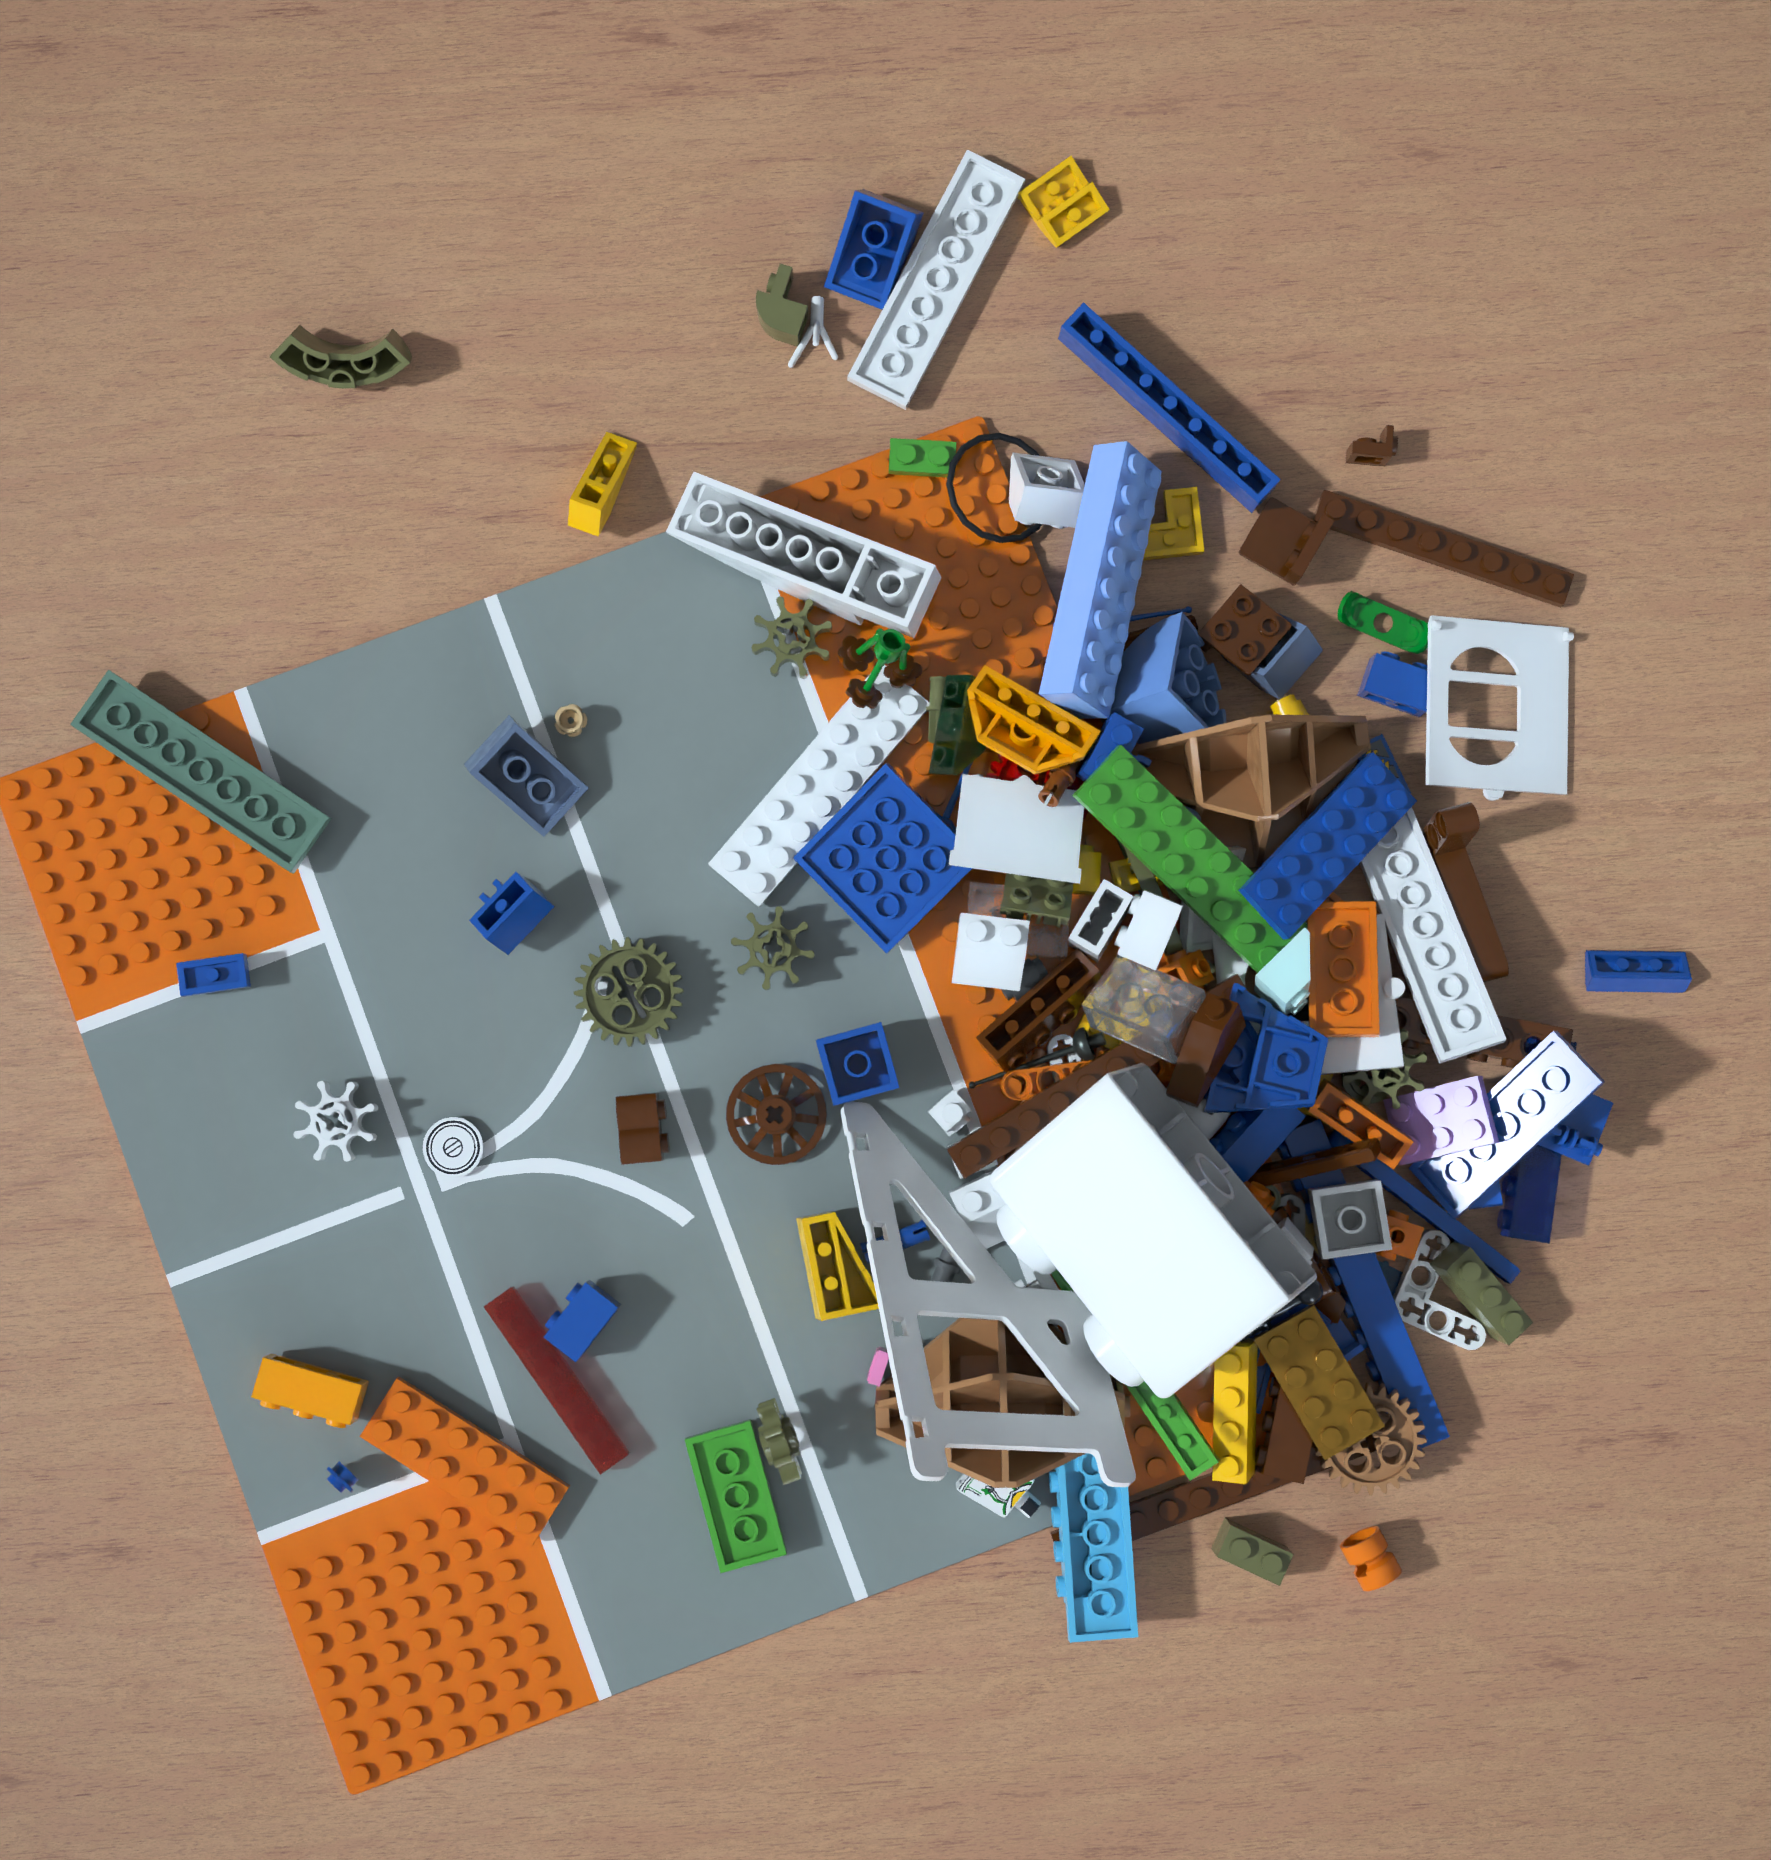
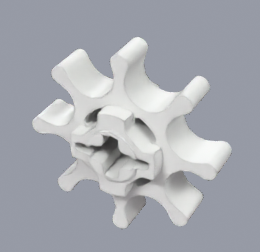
(323, 1127)

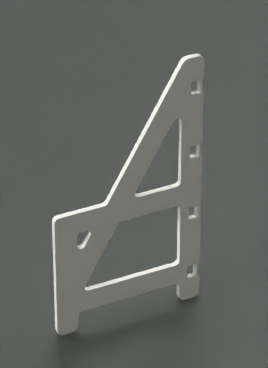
(991, 1296)

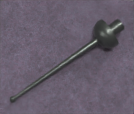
(1082, 1045)

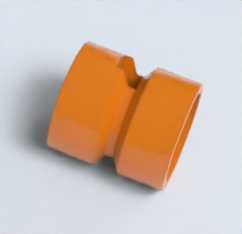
(1368, 1553)

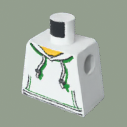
(999, 1499)

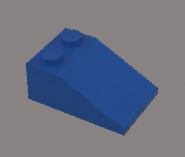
(872, 248)

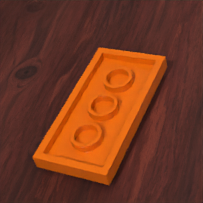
(1344, 970)

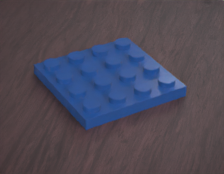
(884, 858)

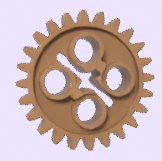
(1399, 1430)

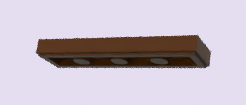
(1317, 1162)

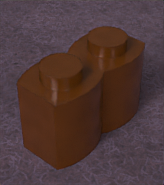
(641, 1129)

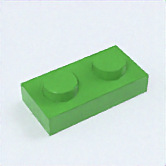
(920, 457)

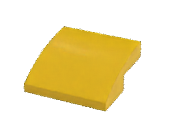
(1062, 202)

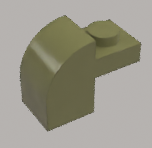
(777, 315)

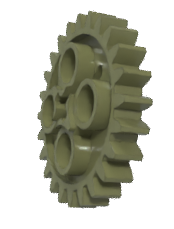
(603, 1008)

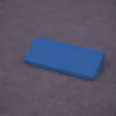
(1636, 971)

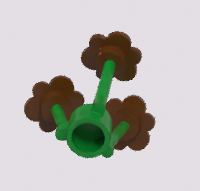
(889, 649)

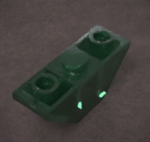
(955, 734)

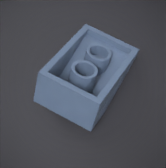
(525, 776)

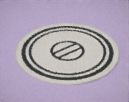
(453, 1147)

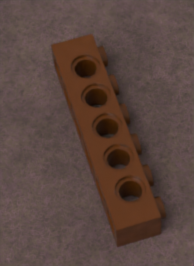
(1514, 1029)

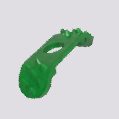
(1406, 631)

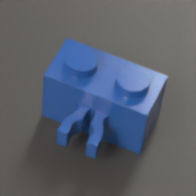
(1114, 731)
(511, 912)

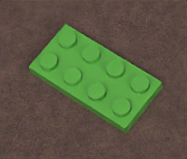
(735, 1496)

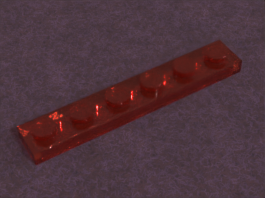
(556, 1380)

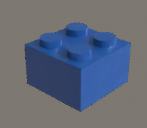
(857, 1063)

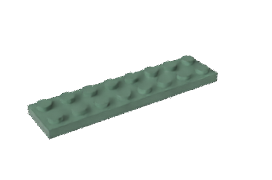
(201, 771)

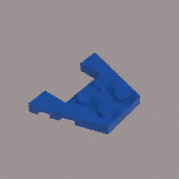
(1284, 1062)

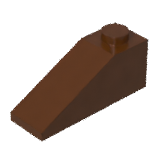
(1205, 1048)

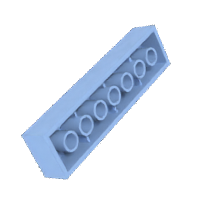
(1101, 581)

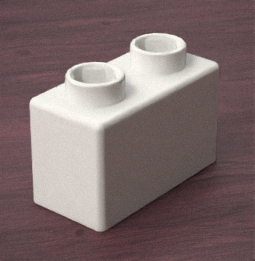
(1146, 1232)

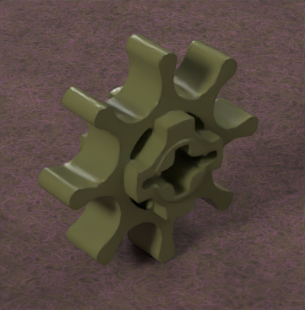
(787, 624)
(757, 945)
(1399, 1076)
(779, 1441)

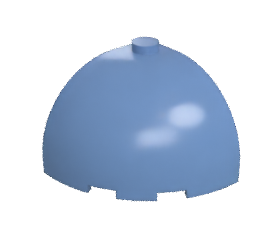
(1168, 682)

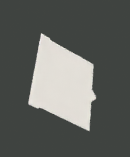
(1013, 832)

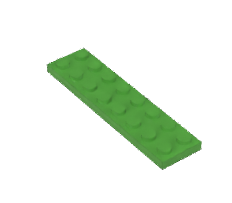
(1180, 853)

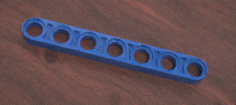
(1433, 1213)

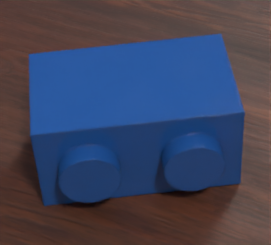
(1395, 683)
(581, 1320)

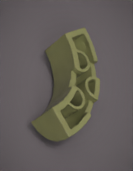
(342, 364)

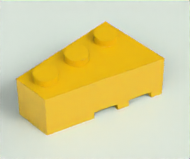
(833, 1268)

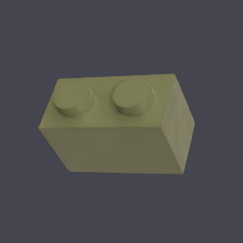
(1252, 1551)

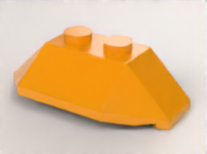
(1026, 725)

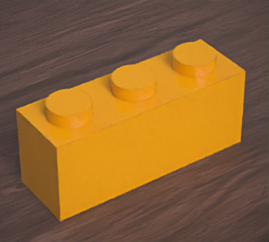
(309, 1390)

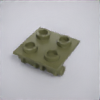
(1037, 897)

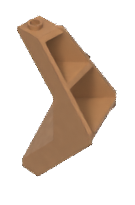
(1258, 773)
(987, 1370)

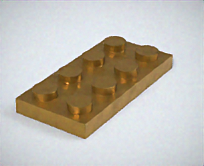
(1318, 1382)

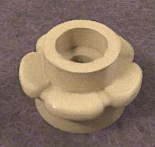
(570, 711)

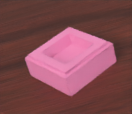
(878, 1366)

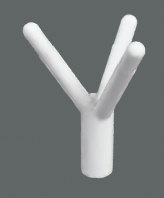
(816, 329)

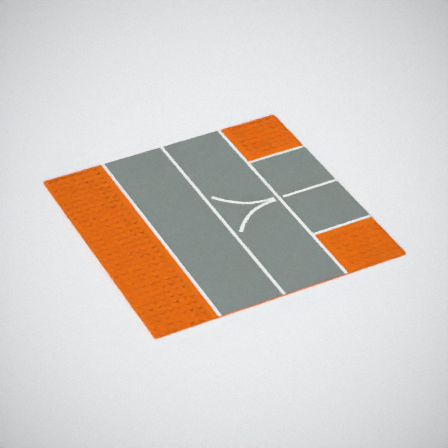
(365, 970)

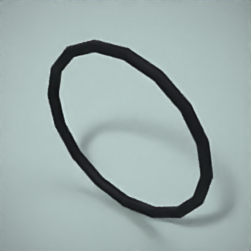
(986, 437)

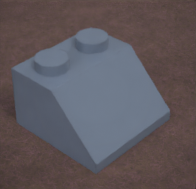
(1286, 661)

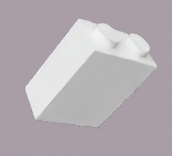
(1100, 920)

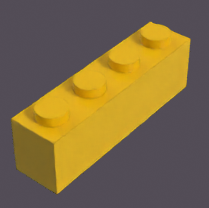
(1235, 1413)

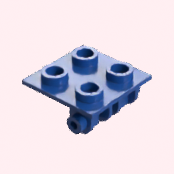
(1580, 1131)

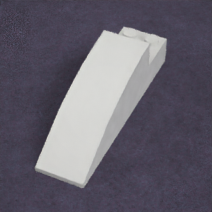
(805, 556)

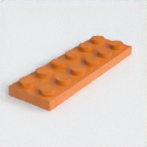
(465, 1461)

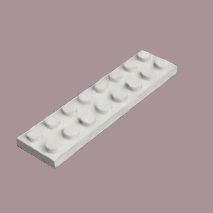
(936, 279)
(816, 789)
(1430, 943)

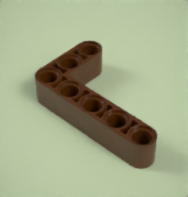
(1447, 839)

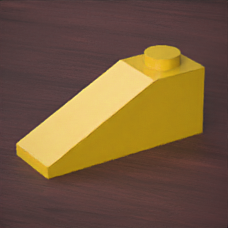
(600, 484)

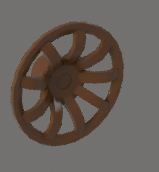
(776, 1114)

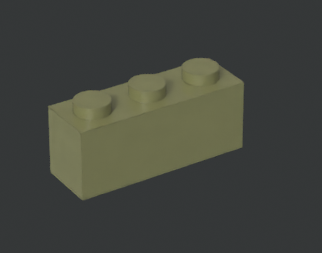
(1481, 1293)

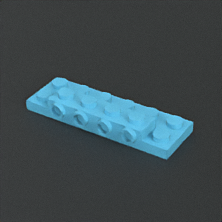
(1093, 1553)

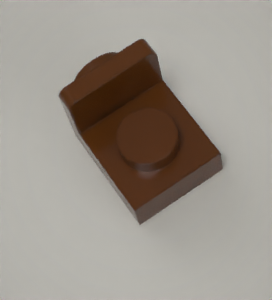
(1368, 452)

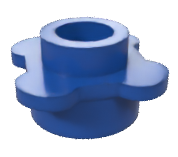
(341, 1477)

